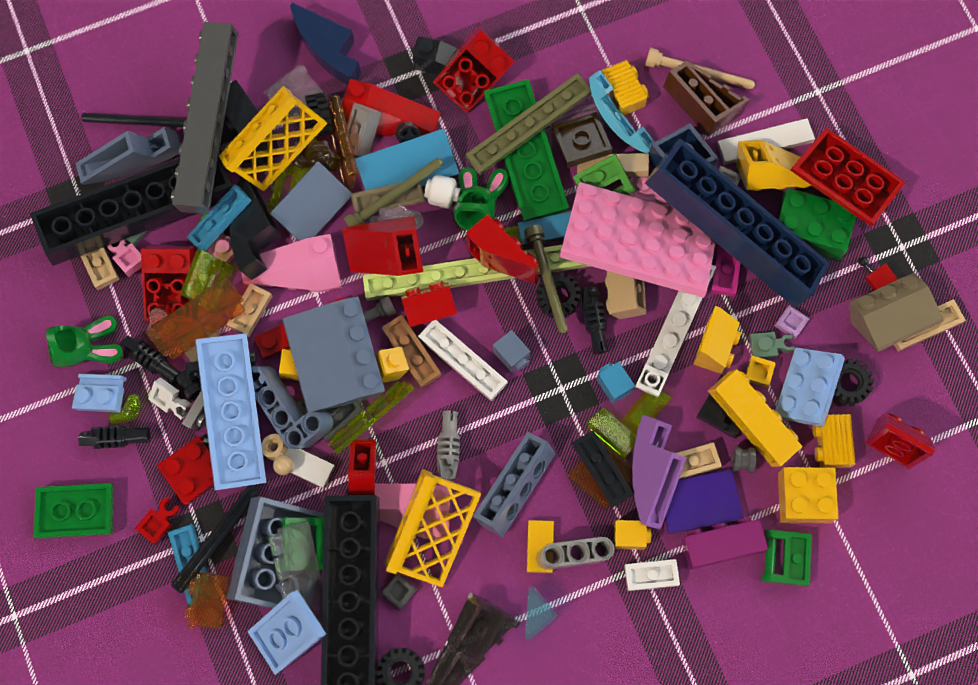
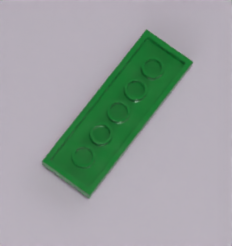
(532, 164)

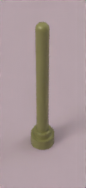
(358, 219)
(534, 235)

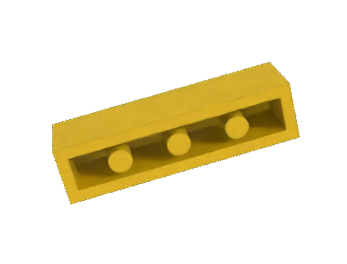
(755, 418)

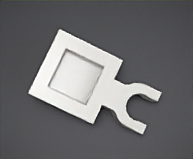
(167, 398)

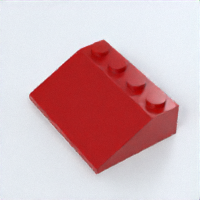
(848, 176)

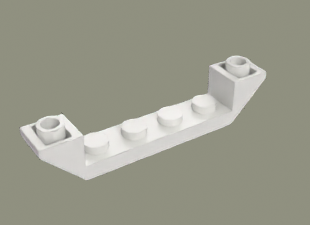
(669, 342)

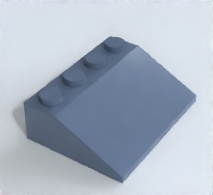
(333, 355)
(254, 570)

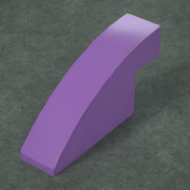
(654, 471)

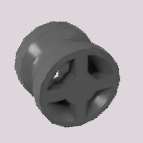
(743, 459)

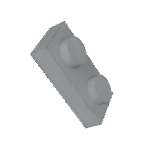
(196, 417)

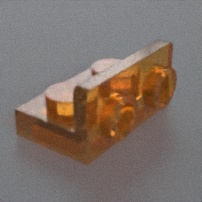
(208, 600)

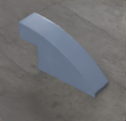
(128, 155)

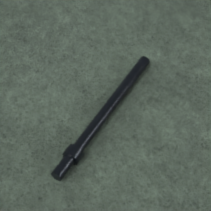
(133, 120)

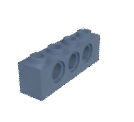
(514, 484)

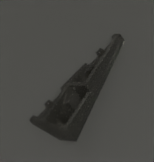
(473, 635)

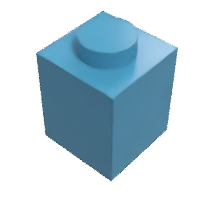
(615, 382)

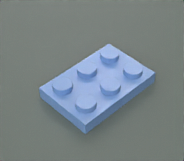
(809, 386)
(286, 632)

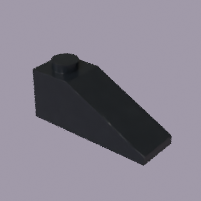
(431, 55)

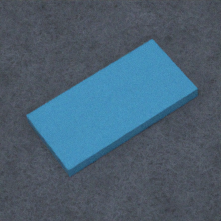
(405, 159)

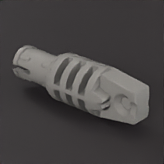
(448, 447)

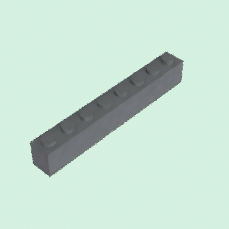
(205, 118)

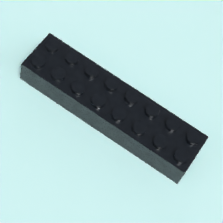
(114, 212)
(350, 590)

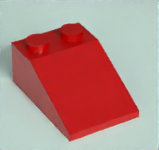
(900, 441)

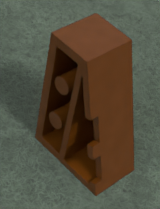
(702, 98)

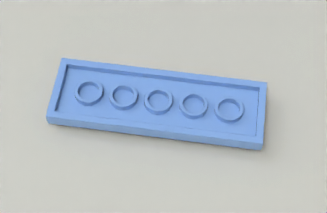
(230, 411)

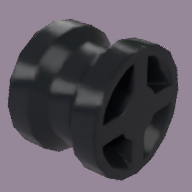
(406, 127)

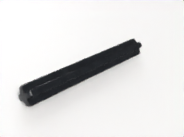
(214, 540)

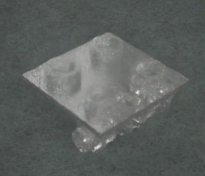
(299, 84)

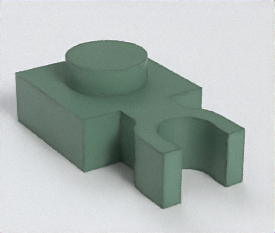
(767, 346)

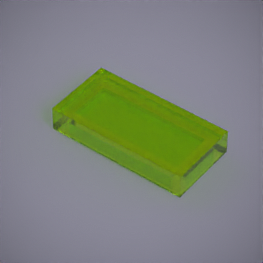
(613, 432)

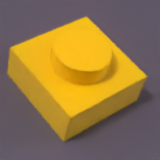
(760, 371)

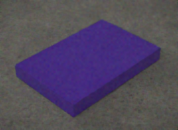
(703, 502)

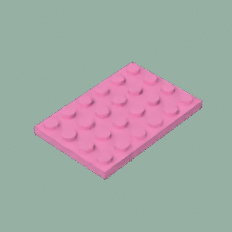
(637, 240)

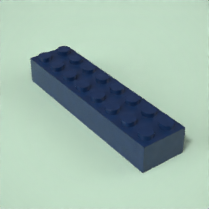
(737, 223)

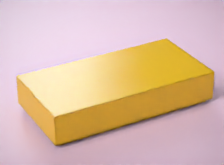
(539, 535)

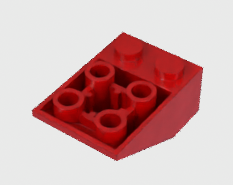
(473, 69)
(384, 247)
(499, 251)
(164, 275)

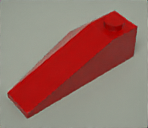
(393, 108)

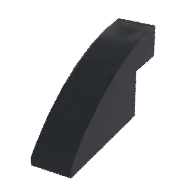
(252, 232)

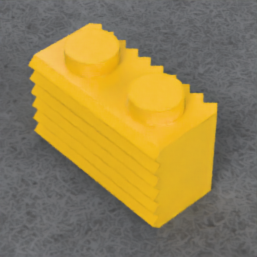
(627, 91)
(835, 442)

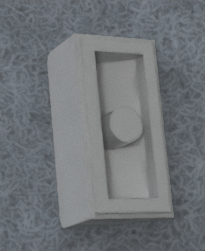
(362, 128)

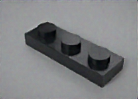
(602, 469)

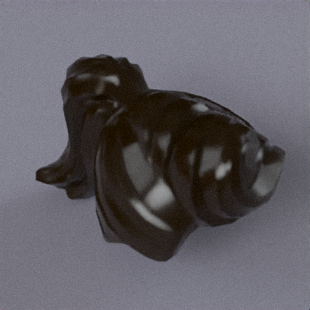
(315, 152)

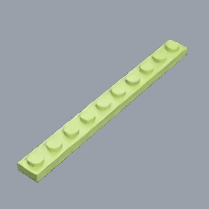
(456, 273)

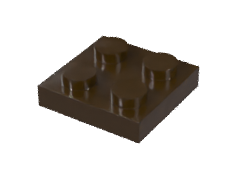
(582, 139)

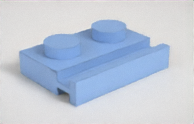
(99, 393)

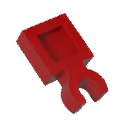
(155, 524)

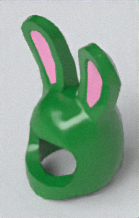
(475, 200)
(72, 344)

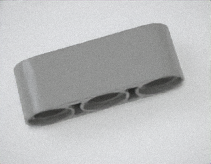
(587, 553)

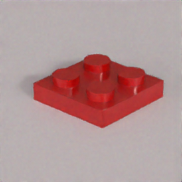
(189, 471)

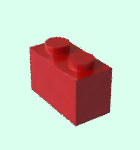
(428, 303)
(362, 467)

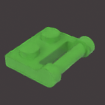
(605, 173)

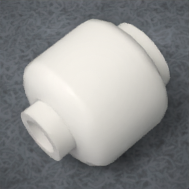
(442, 191)

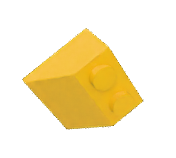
(718, 341)

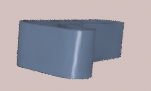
(268, 382)

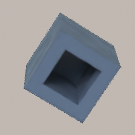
(512, 352)

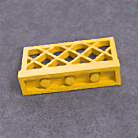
(260, 130)
(411, 520)

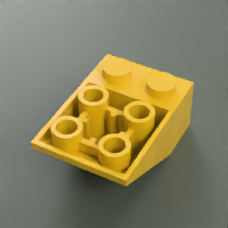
(766, 166)

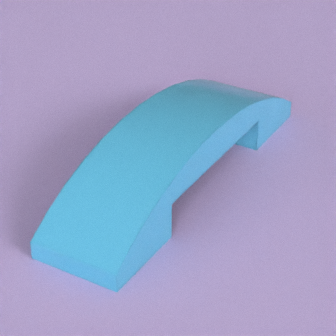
(614, 118)

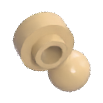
(282, 464)

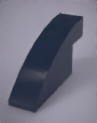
(327, 43)

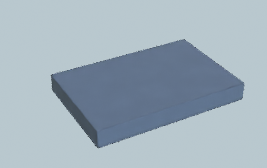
(311, 203)

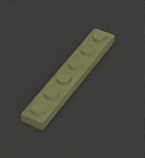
(528, 124)

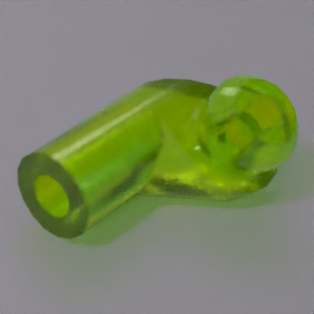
(128, 412)

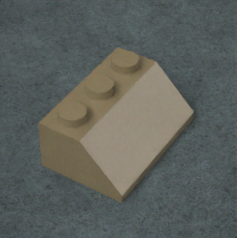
(895, 312)

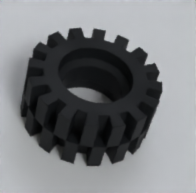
(318, 104)
(563, 282)
(864, 384)
(398, 655)

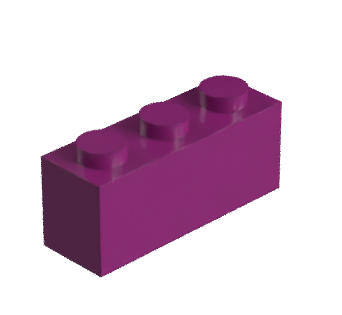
(724, 543)

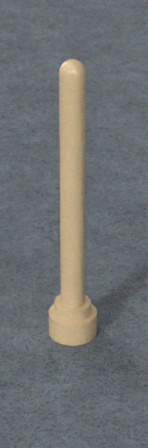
(656, 59)

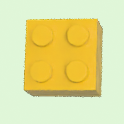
(807, 495)

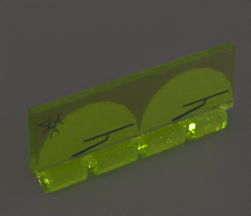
(375, 412)

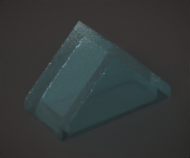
(538, 614)

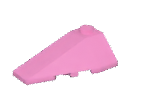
(301, 265)
(394, 502)

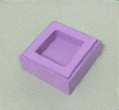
(791, 322)

